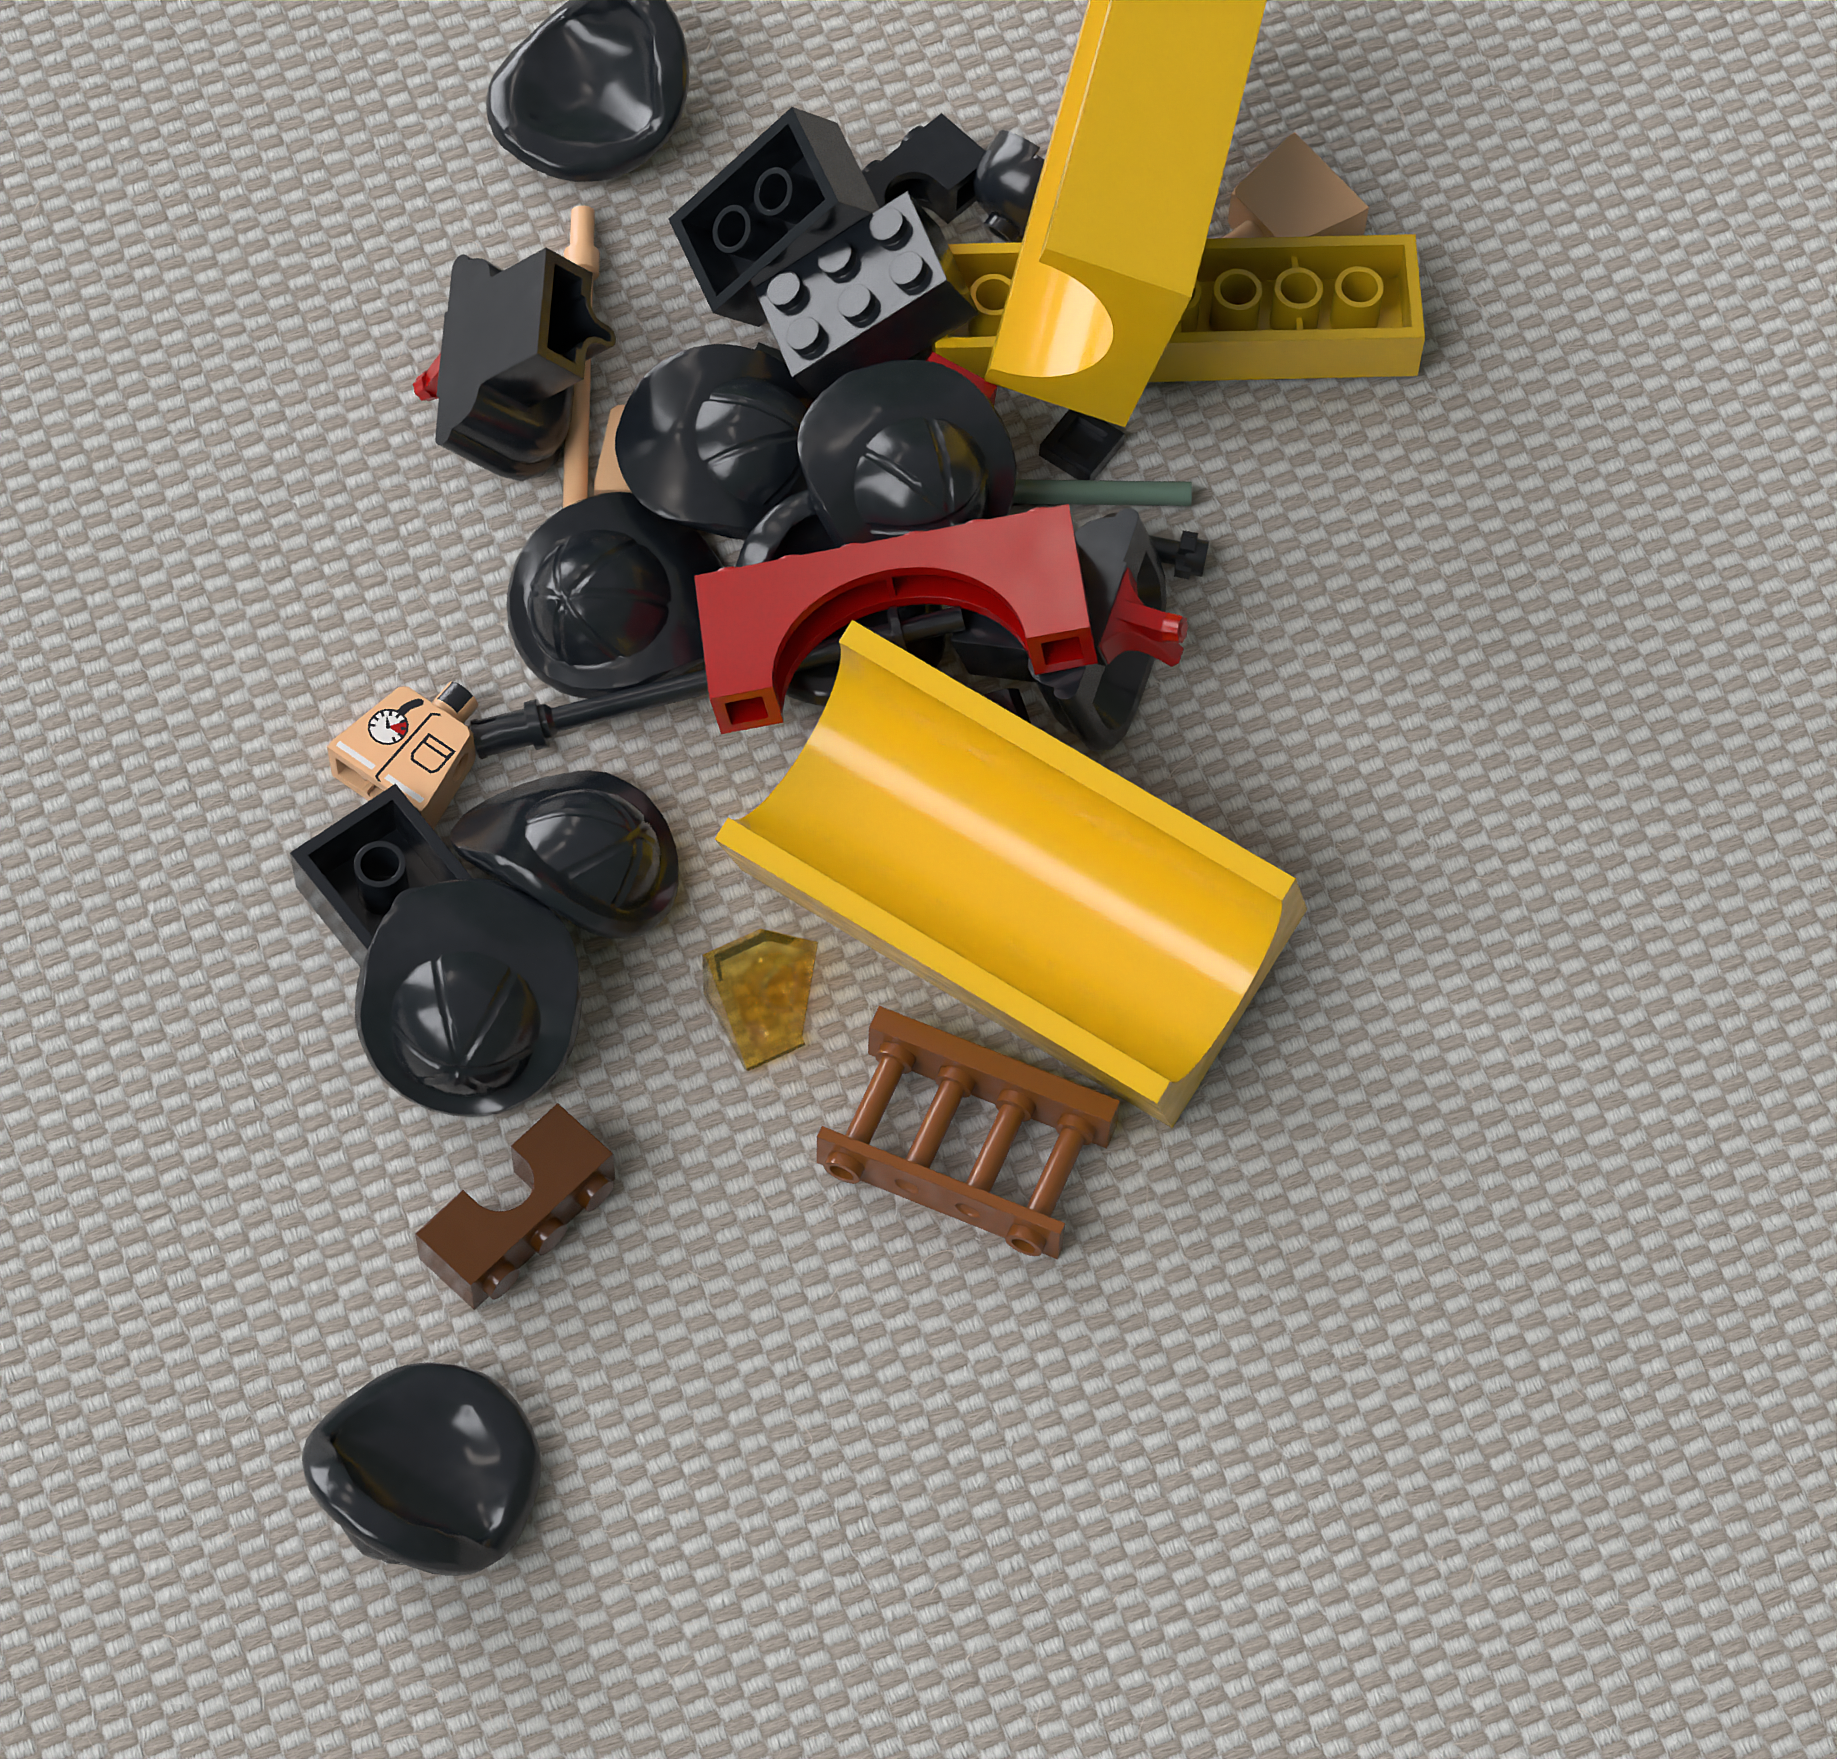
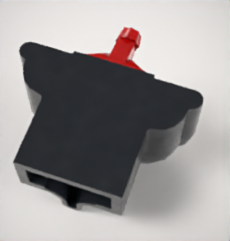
(512, 361)
(1128, 627)

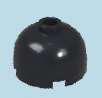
(1007, 184)

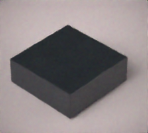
(1081, 445)

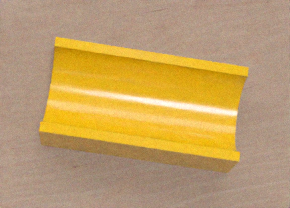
(1124, 200)
(1020, 877)

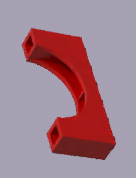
(774, 613)

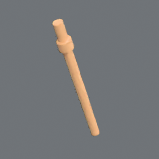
(577, 440)

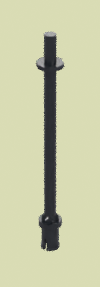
(541, 723)

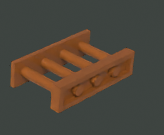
(962, 1071)

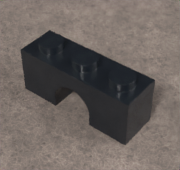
(931, 165)

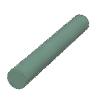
(1103, 492)

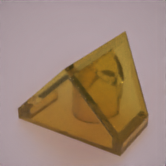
(760, 993)

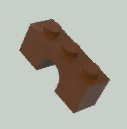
(483, 1248)

